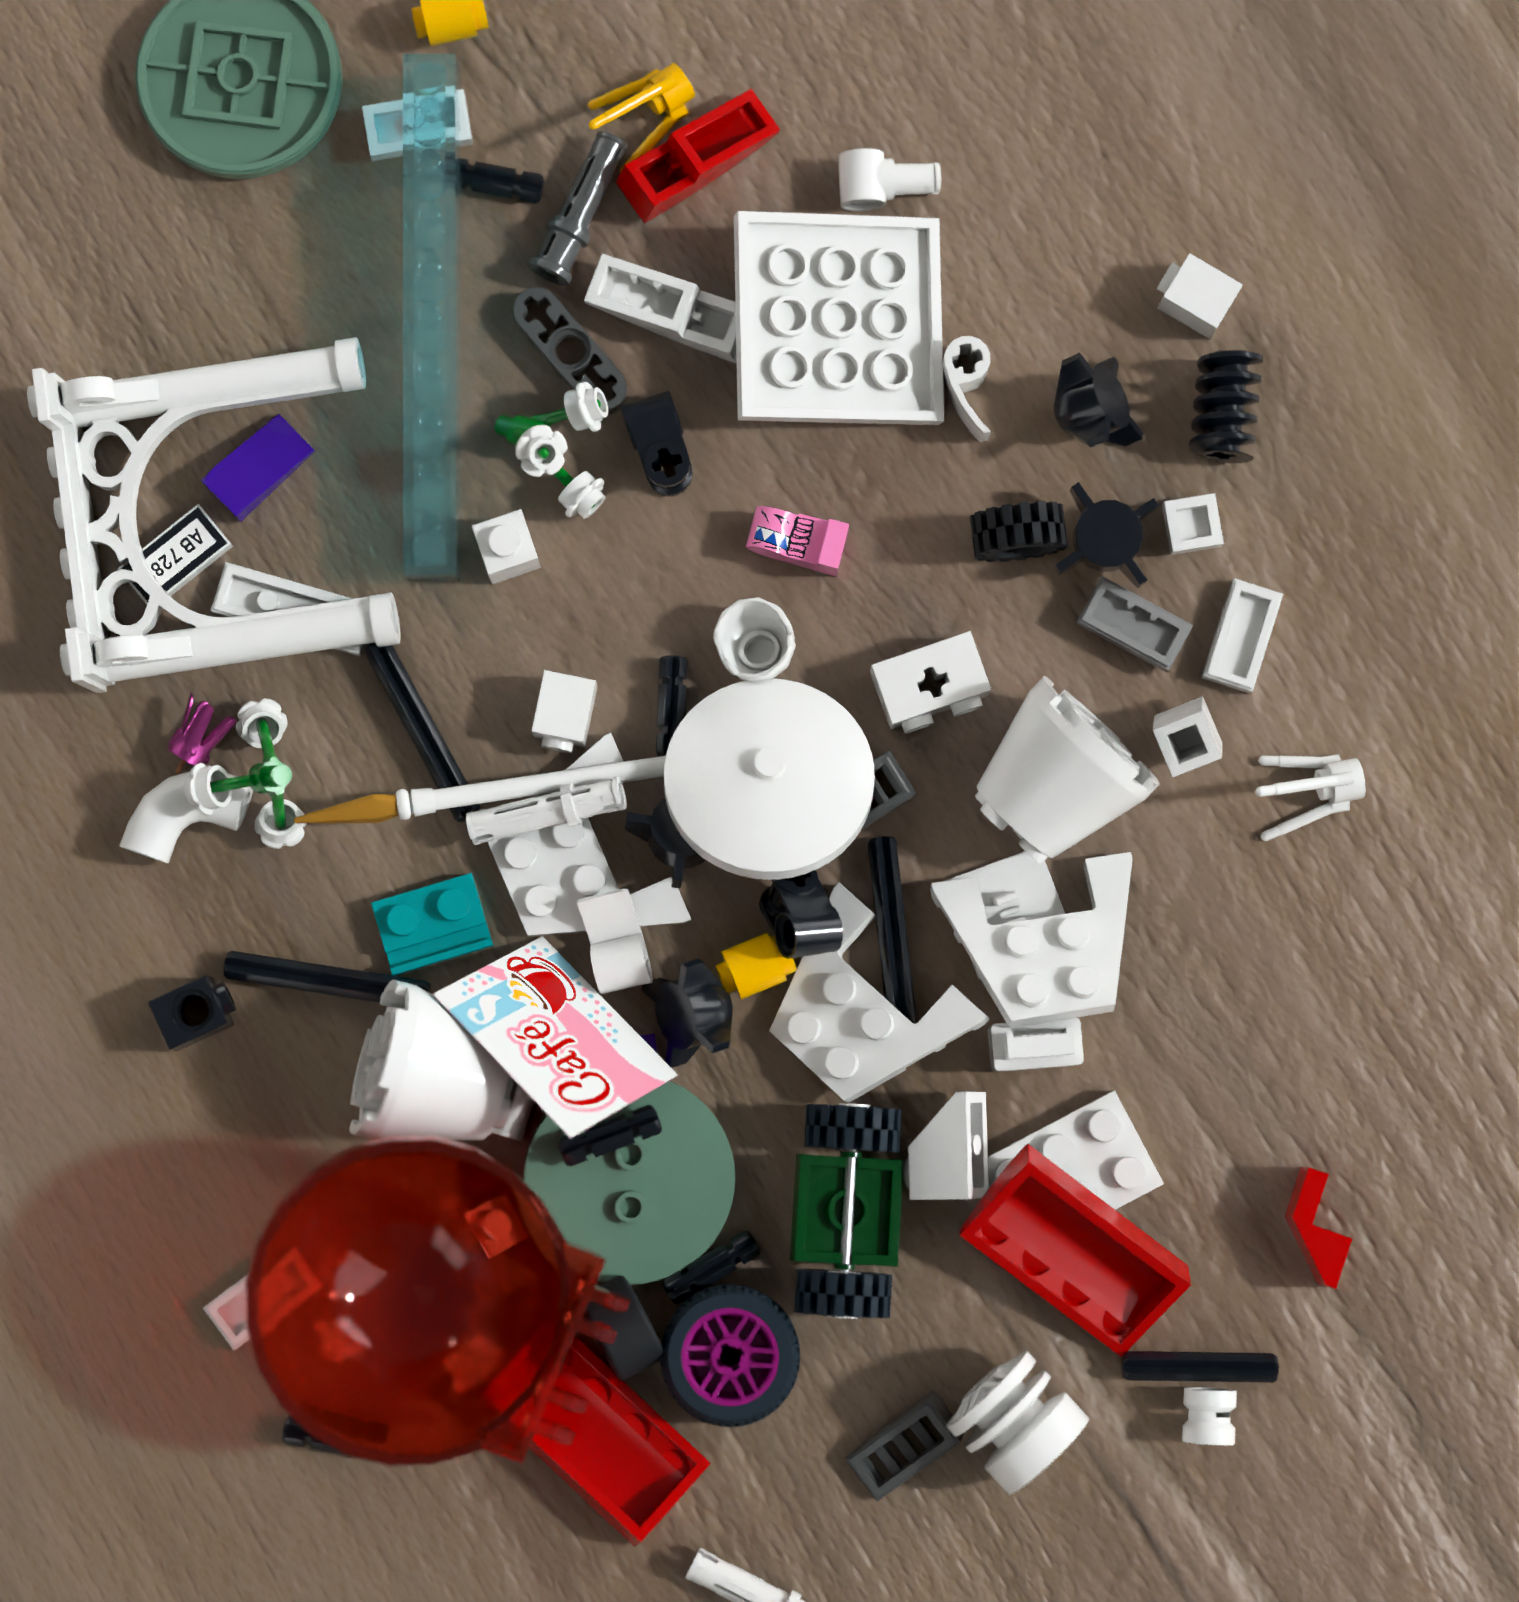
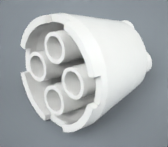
(1059, 774)
(425, 1073)

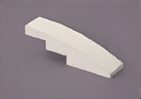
(665, 306)

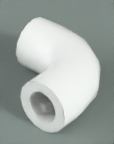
(167, 812)

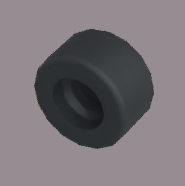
(636, 1340)

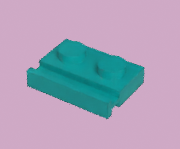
(432, 924)

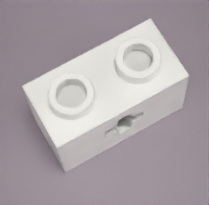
(951, 659)

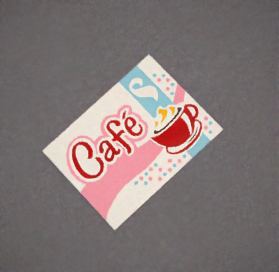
(555, 1036)

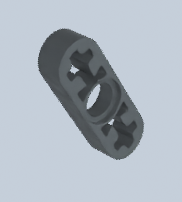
(556, 313)

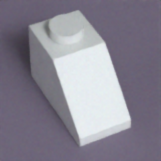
(951, 1152)

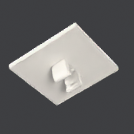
(1016, 890)

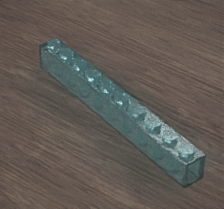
(431, 317)

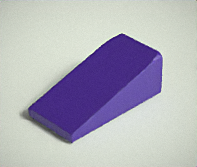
(257, 467)

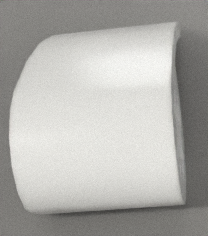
(959, 382)
(616, 941)

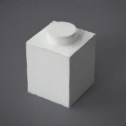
(1197, 294)
(506, 546)
(564, 711)
(1187, 736)

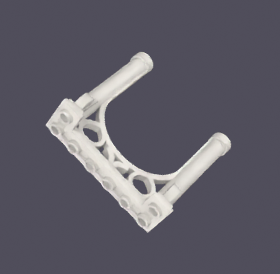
(178, 396)

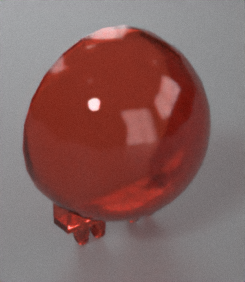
(420, 1304)

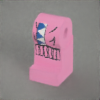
(798, 539)

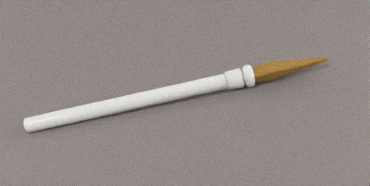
(425, 801)

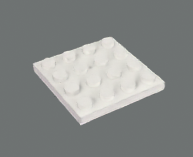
(838, 318)

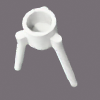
(1335, 781)

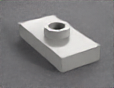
(1134, 624)

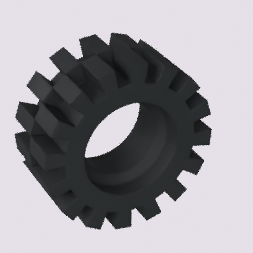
(1018, 531)

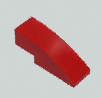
(696, 155)

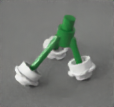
(543, 449)
(211, 787)

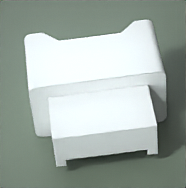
(1035, 1045)

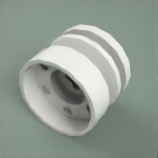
(1017, 1422)

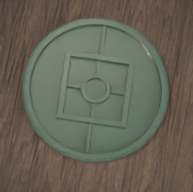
(239, 83)
(645, 1203)

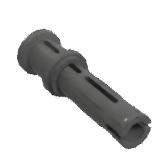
(569, 229)

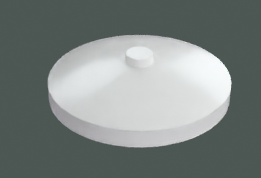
(769, 779)

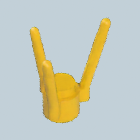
(661, 90)

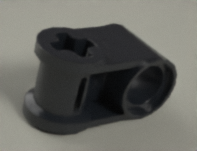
(658, 437)
(801, 916)

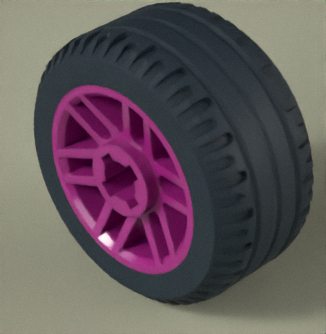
(721, 1391)

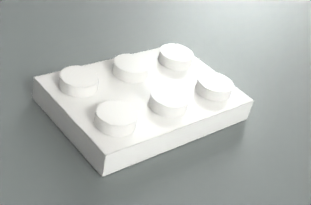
(1095, 1148)

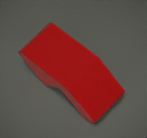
(1321, 1248)

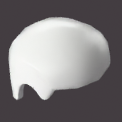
(754, 639)

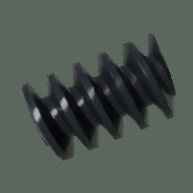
(1223, 405)

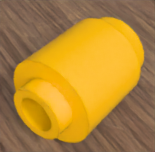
(449, 20)
(753, 966)

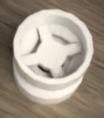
(1209, 1416)

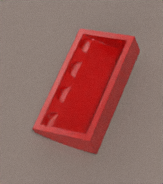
(1075, 1251)
(623, 1451)

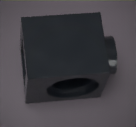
(170, 1012)

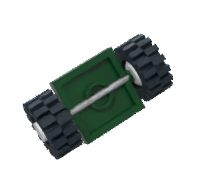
(847, 1211)

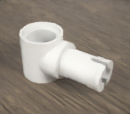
(871, 180)

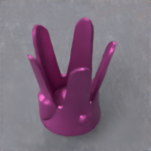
(187, 740)

